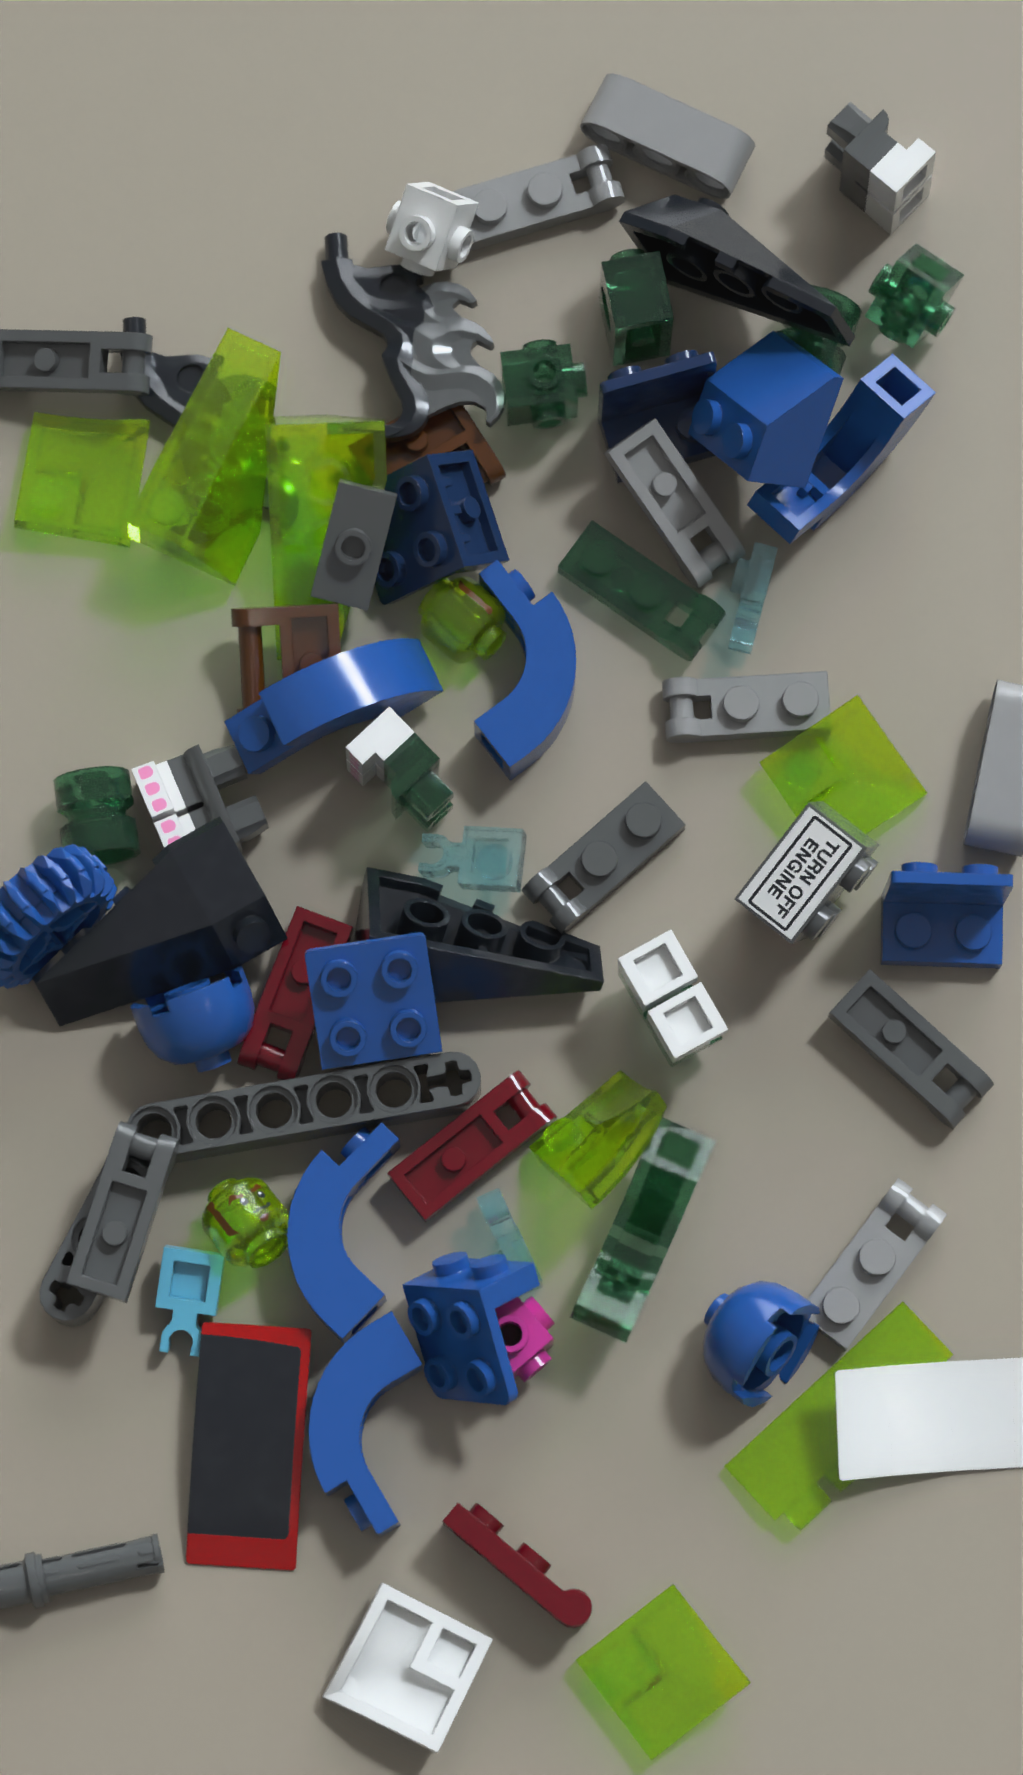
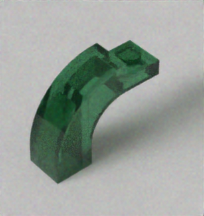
(643, 1230)

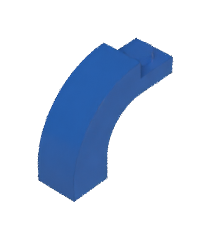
(852, 448)
(330, 697)
(534, 713)
(324, 1272)
(348, 1389)

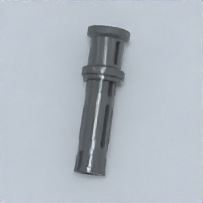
(40, 1578)

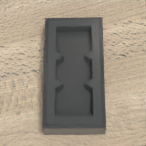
(353, 544)

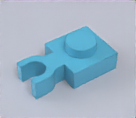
(189, 1286)

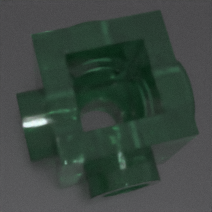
(913, 296)
(542, 384)

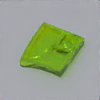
(82, 477)
(848, 766)
(601, 1138)
(662, 1672)

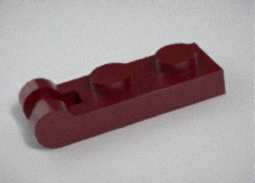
(287, 996)
(470, 1147)
(520, 1566)

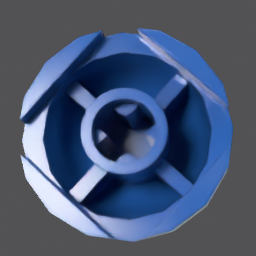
(198, 1020)
(757, 1336)

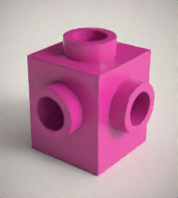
(530, 1353)

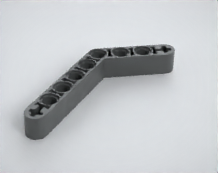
(250, 1134)

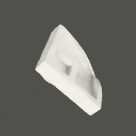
(408, 1668)

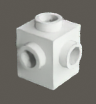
(430, 228)

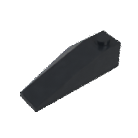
(722, 261)
(176, 926)
(471, 947)

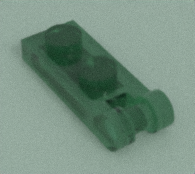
(639, 590)

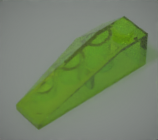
(213, 470)
(303, 471)

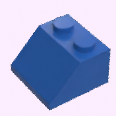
(767, 411)

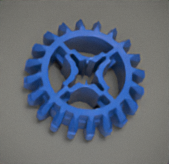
(48, 907)

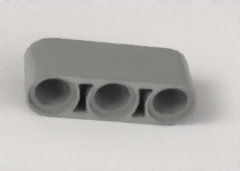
(667, 136)
(997, 794)

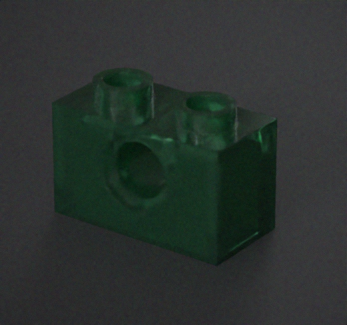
(635, 306)

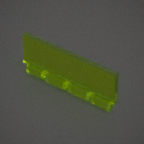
(801, 1443)

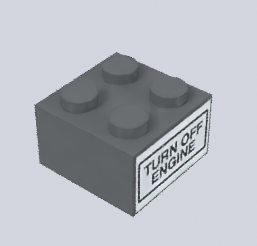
(808, 873)

